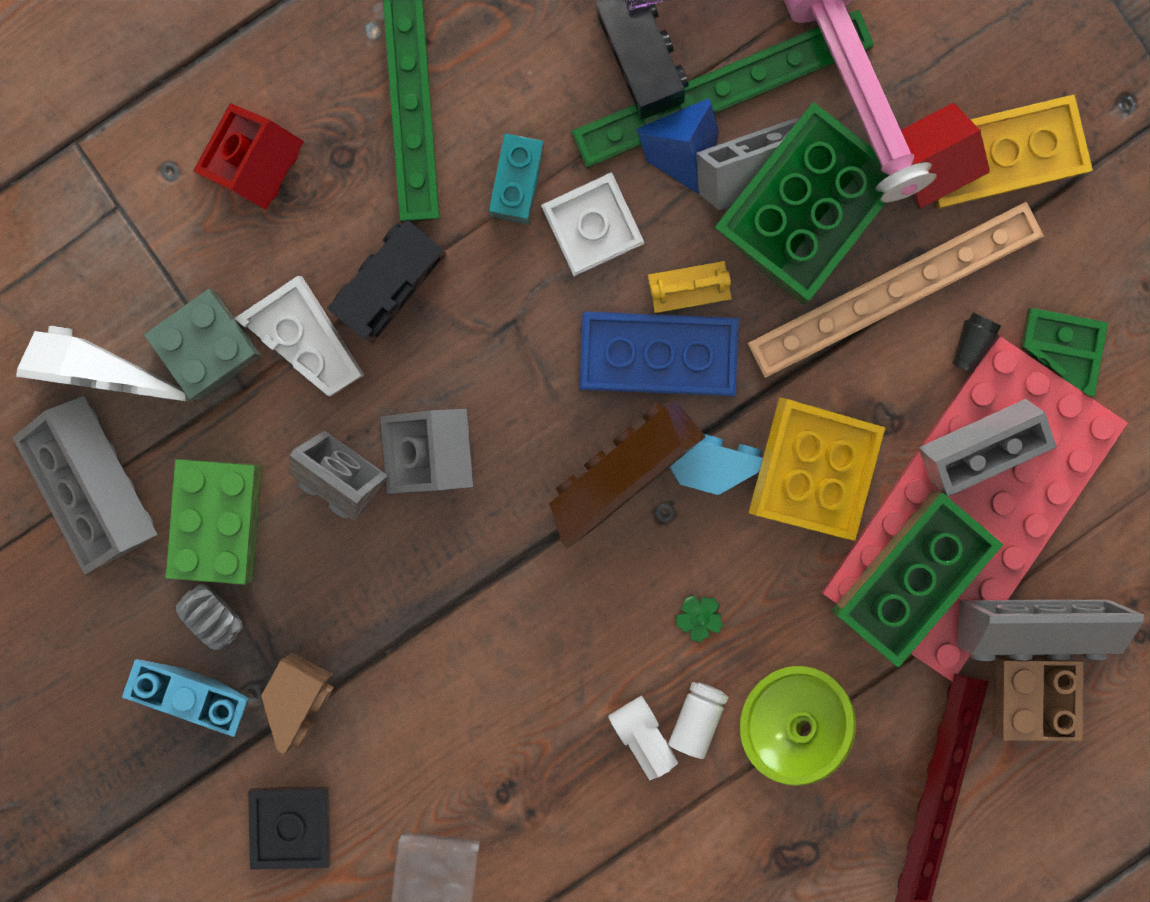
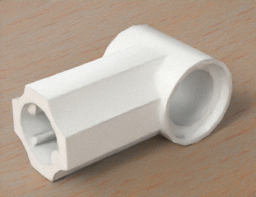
(639, 730)

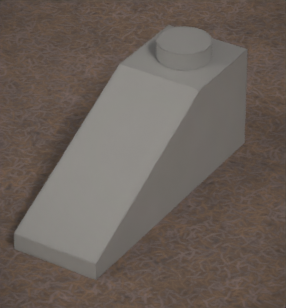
(732, 165)

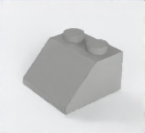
(426, 451)

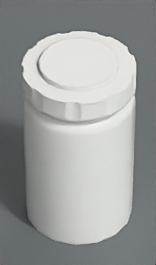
(698, 720)

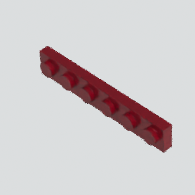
(942, 789)

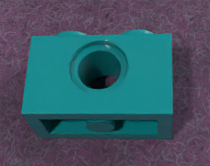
(516, 178)

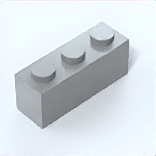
(987, 447)

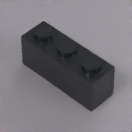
(643, 56)

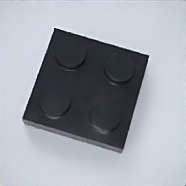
(289, 828)

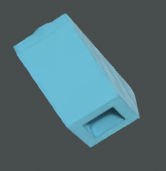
(716, 468)
(186, 695)

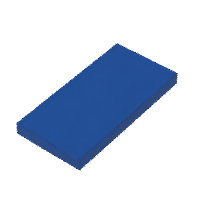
(659, 354)

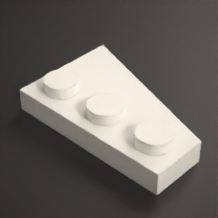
(303, 334)

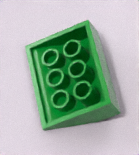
(806, 204)

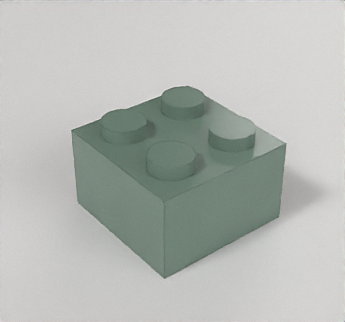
(203, 345)

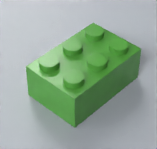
(214, 521)

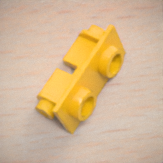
(690, 286)

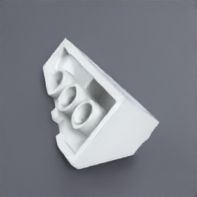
(78, 362)

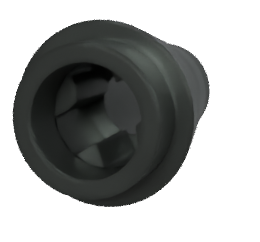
(975, 341)

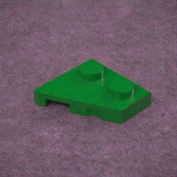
(1066, 346)

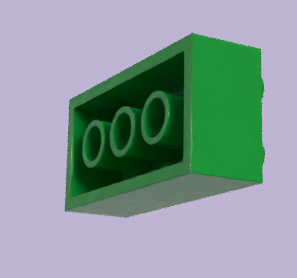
(916, 578)

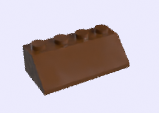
(624, 471)

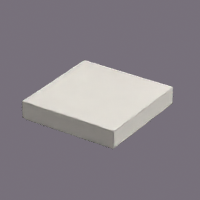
(592, 224)

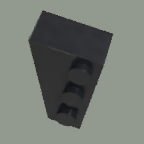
(387, 281)

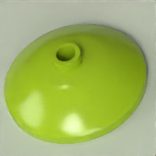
(774, 721)

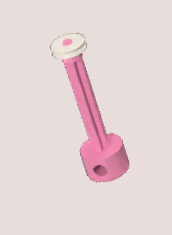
(866, 96)

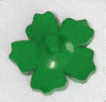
(699, 617)

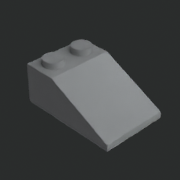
(335, 474)

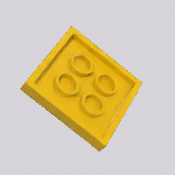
(816, 469)

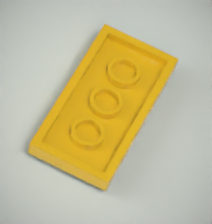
(1027, 149)

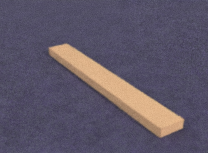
(895, 289)

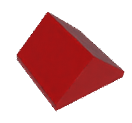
(953, 149)

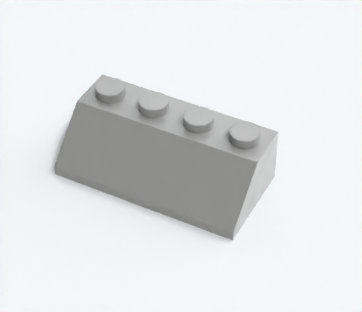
(84, 484)
(1046, 628)

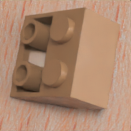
(291, 698)
(1038, 699)

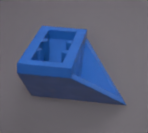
(676, 139)

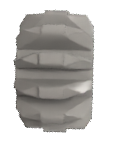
(209, 617)

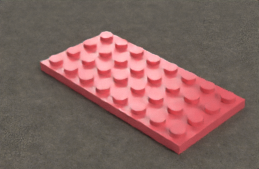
(1014, 506)

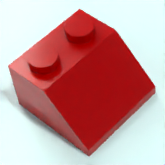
(249, 156)

